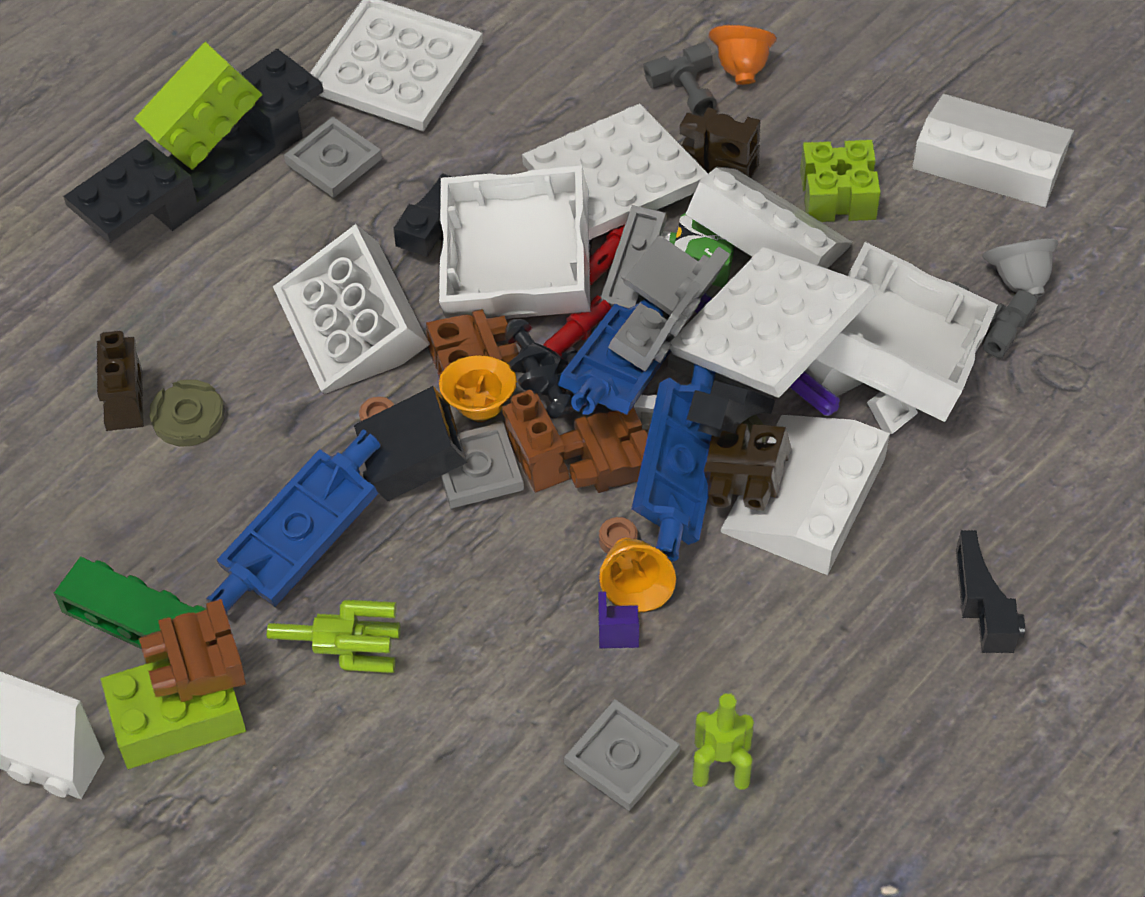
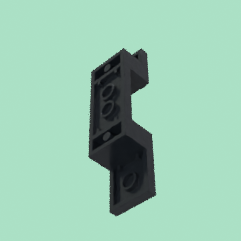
(152, 183)

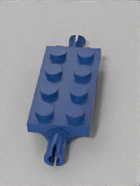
(601, 374)
(672, 475)
(298, 525)

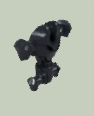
(540, 367)

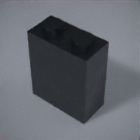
(415, 442)

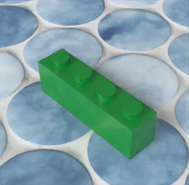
(116, 602)

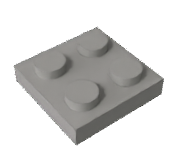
(333, 157)
(489, 469)
(622, 754)

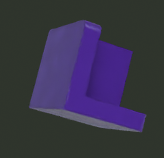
(617, 625)

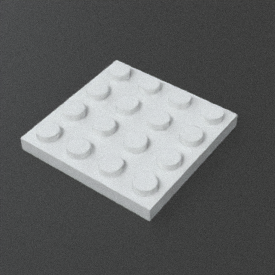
(395, 62)
(625, 164)
(771, 321)

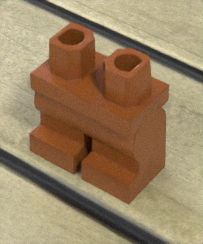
(468, 336)
(535, 441)
(609, 449)
(199, 654)

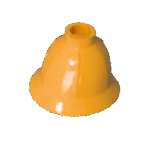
(477, 386)
(637, 575)

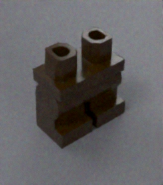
(722, 141)
(119, 381)
(746, 466)

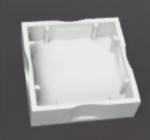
(515, 244)
(912, 336)

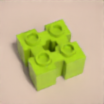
(840, 180)

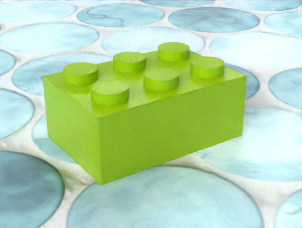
(198, 106)
(164, 726)

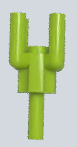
(346, 635)
(723, 738)

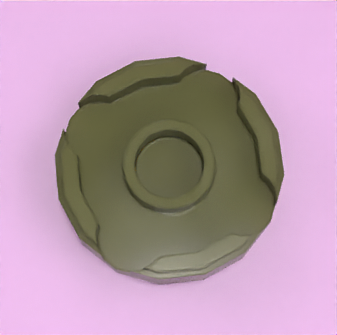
(187, 413)

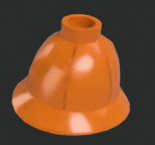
(742, 50)

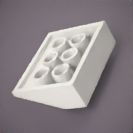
(992, 149)
(758, 218)
(350, 312)
(819, 491)
(46, 738)

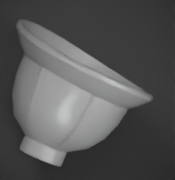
(1024, 264)

